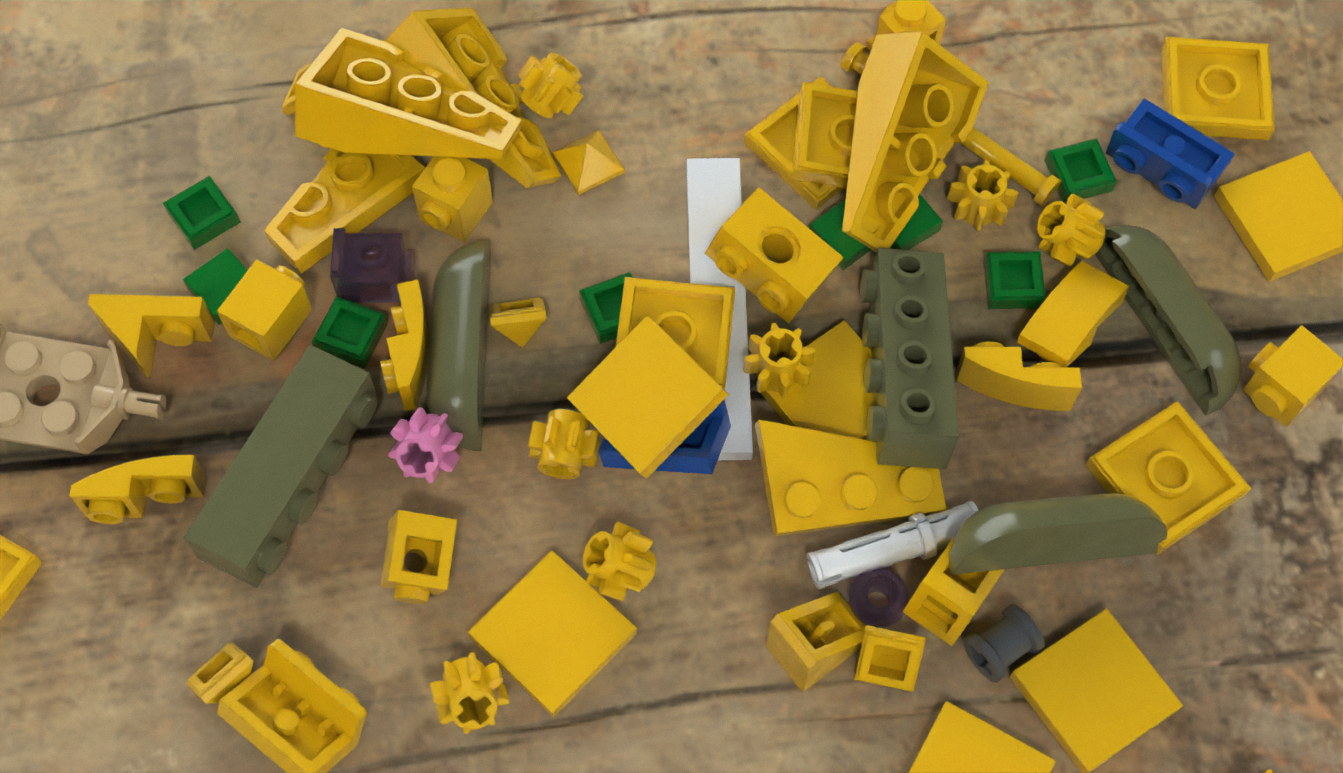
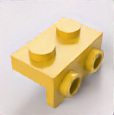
(294, 712)

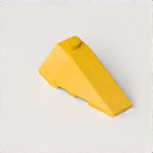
(473, 60)
(374, 102)
(907, 118)

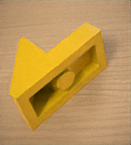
(142, 319)

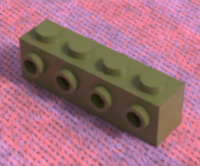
(910, 360)
(283, 467)

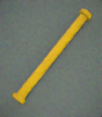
(979, 143)

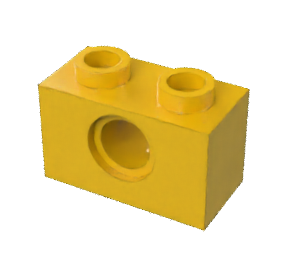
(768, 229)

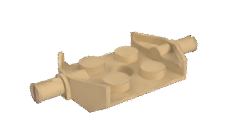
(91, 396)

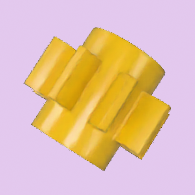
(550, 85)
(982, 195)
(1071, 229)
(779, 360)
(563, 444)
(619, 561)
(469, 693)

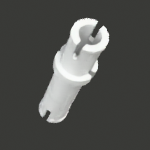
(915, 538)

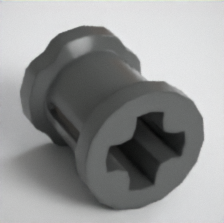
(1003, 643)

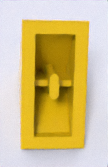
(815, 638)

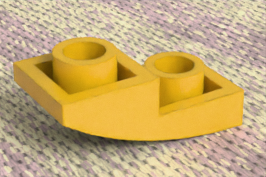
(1072, 313)
(410, 348)
(1001, 375)
(123, 489)

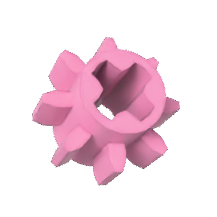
(425, 445)

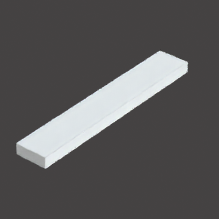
(711, 201)

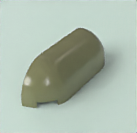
(1174, 314)
(460, 341)
(1055, 532)

